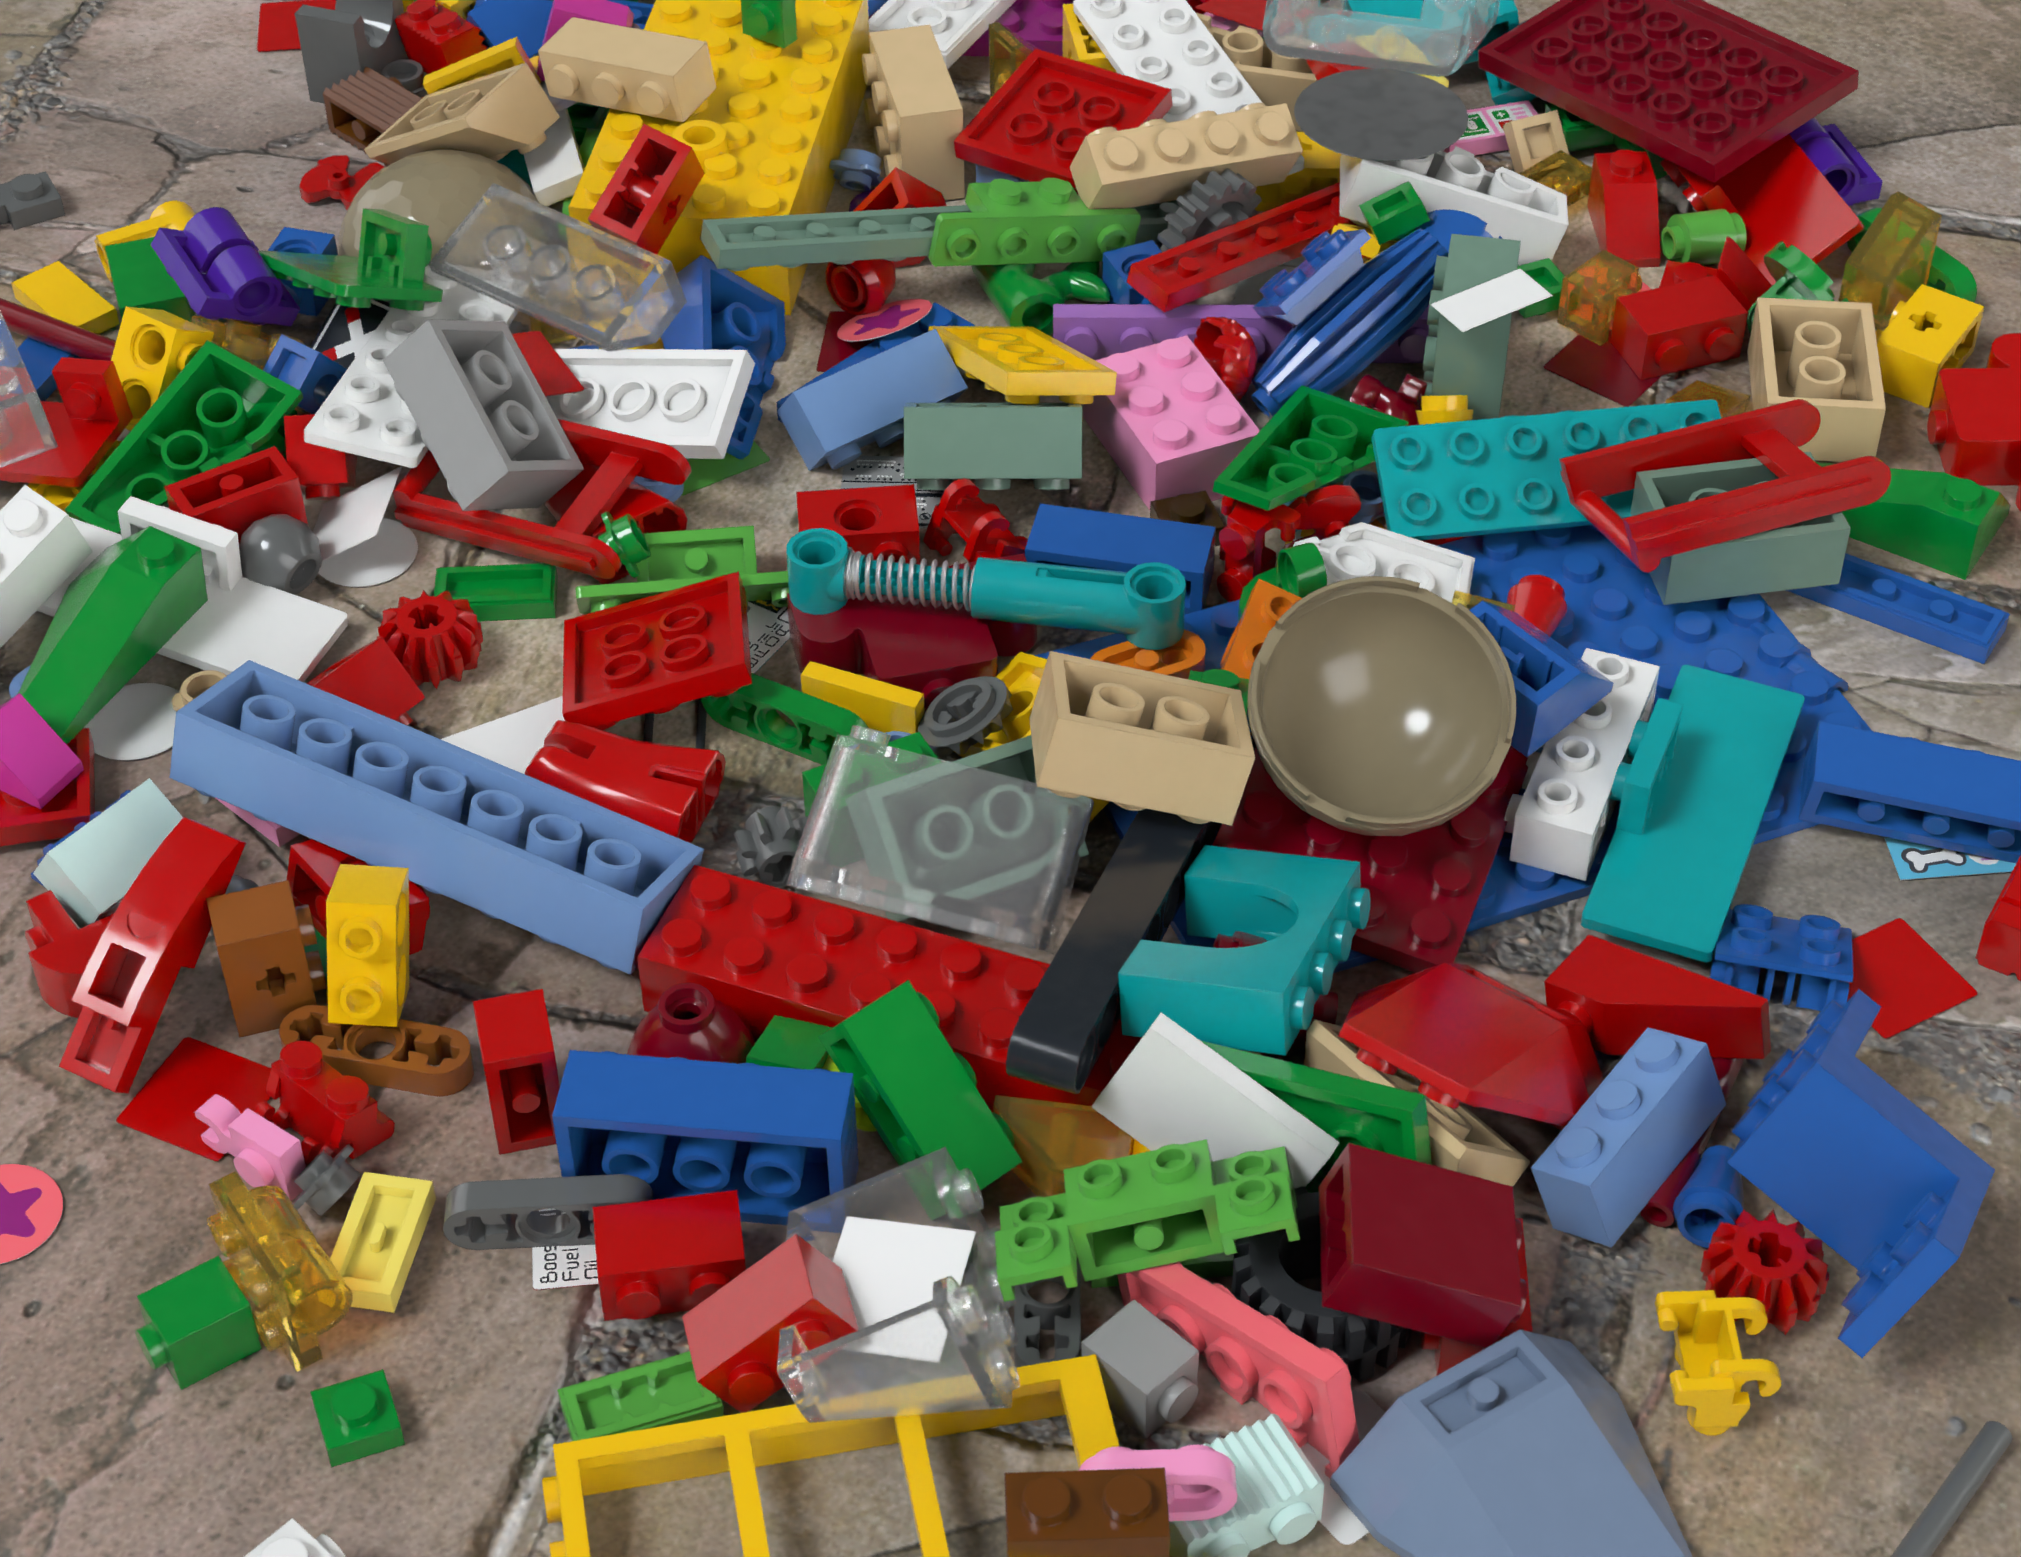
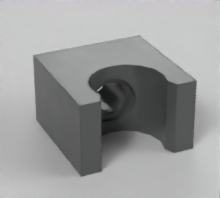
(347, 40)

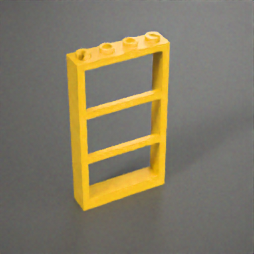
(783, 1435)

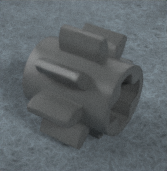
(769, 844)

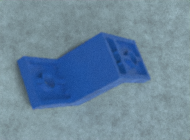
(1860, 1169)

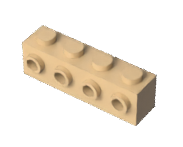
(1165, 158)

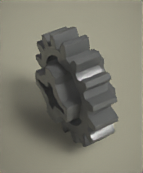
(1210, 208)

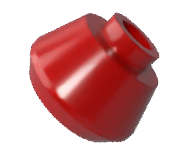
(861, 285)

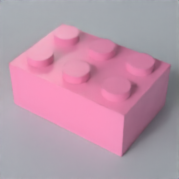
(1169, 420)

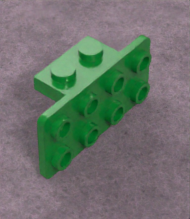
(387, 269)

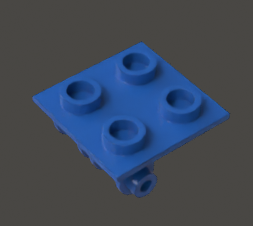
(1808, 946)

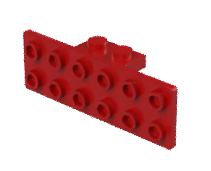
(1779, 200)

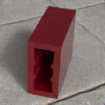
(1420, 1247)

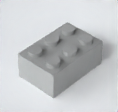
(482, 414)

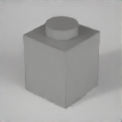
(1144, 1368)

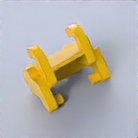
(1712, 1356)

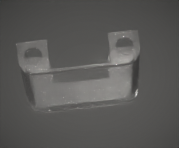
(1423, 46)
(928, 1358)

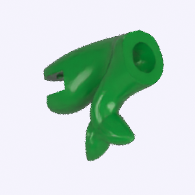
(1029, 300)

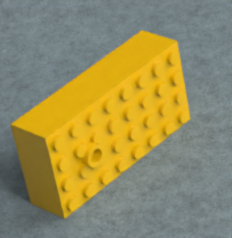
(760, 132)

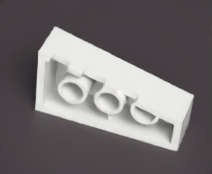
(1458, 181)

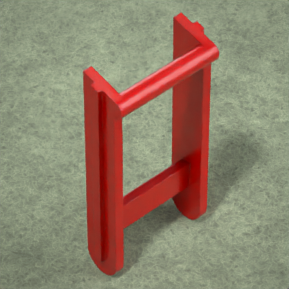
(1767, 434)
(570, 540)

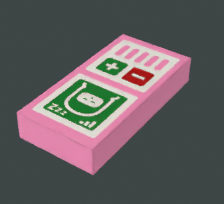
(1485, 127)

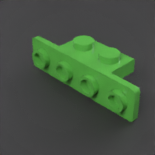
(1029, 226)
(687, 559)

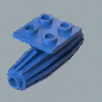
(1342, 311)

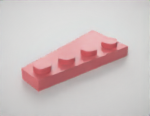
(1255, 1356)

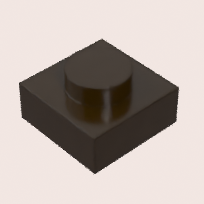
(1188, 508)

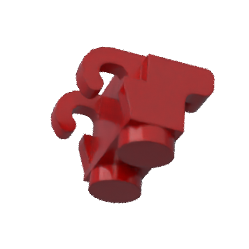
(975, 521)
(1244, 542)
(322, 1104)

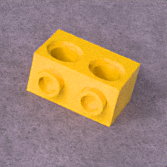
(151, 354)
(367, 945)

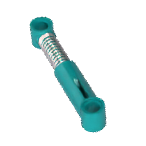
(1139, 603)

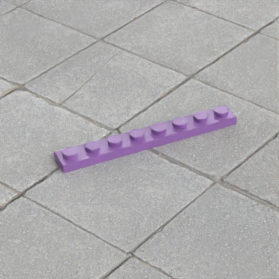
(1119, 328)

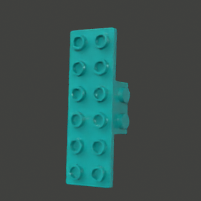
(1507, 468)
(1690, 810)

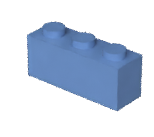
(868, 401)
(1629, 1136)

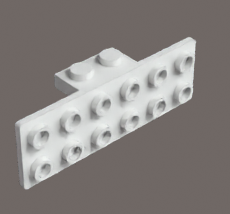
(1168, 48)
(364, 409)
(240, 617)

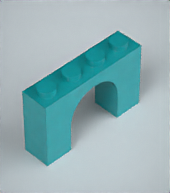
(1253, 993)

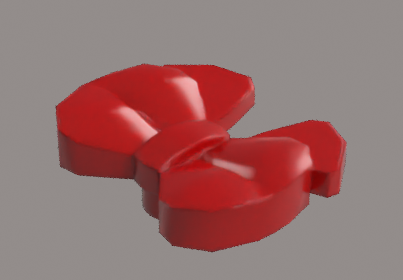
(332, 180)
(1326, 510)

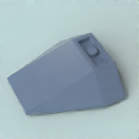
(1510, 1461)

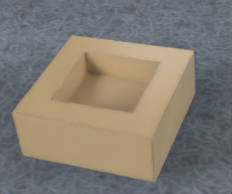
(1534, 139)

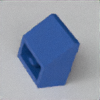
(1548, 679)

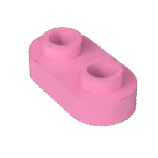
(1197, 1477)

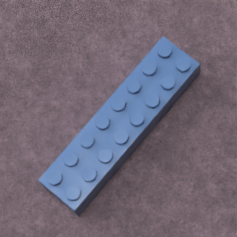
(433, 808)

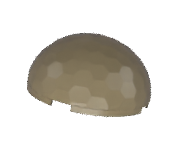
(430, 189)
(1381, 706)

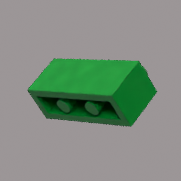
(918, 1087)

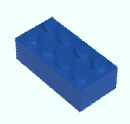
(709, 1128)

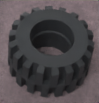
(1267, 1280)

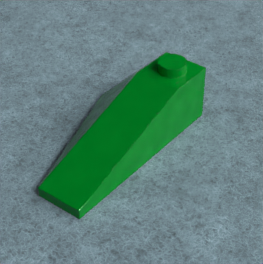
(202, 420)
(1303, 449)
(1931, 519)
(113, 625)

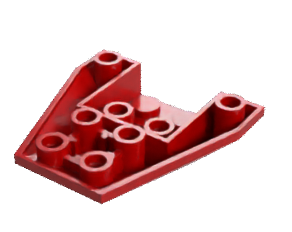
(1476, 1043)

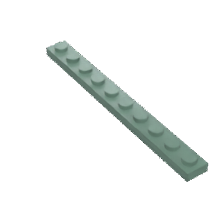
(851, 235)

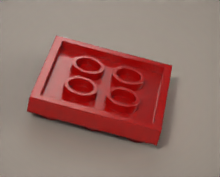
(1048, 110)
(656, 653)

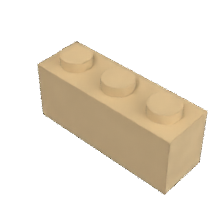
(627, 69)

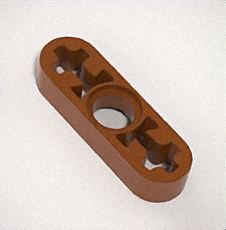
(400, 1068)

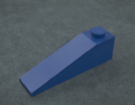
(731, 315)

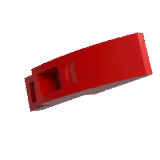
(142, 950)

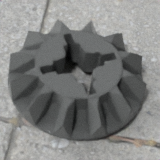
(965, 715)

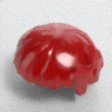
(1228, 351)

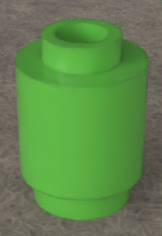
(1701, 236)

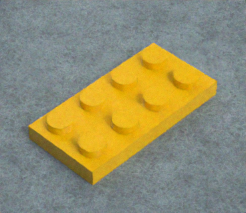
(1026, 364)

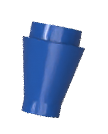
(1709, 1197)

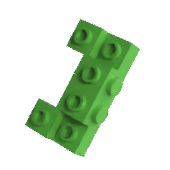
(1144, 1214)

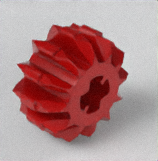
(433, 637)
(1769, 1265)

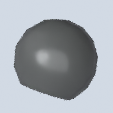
(280, 553)

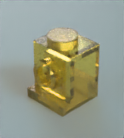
(1592, 292)

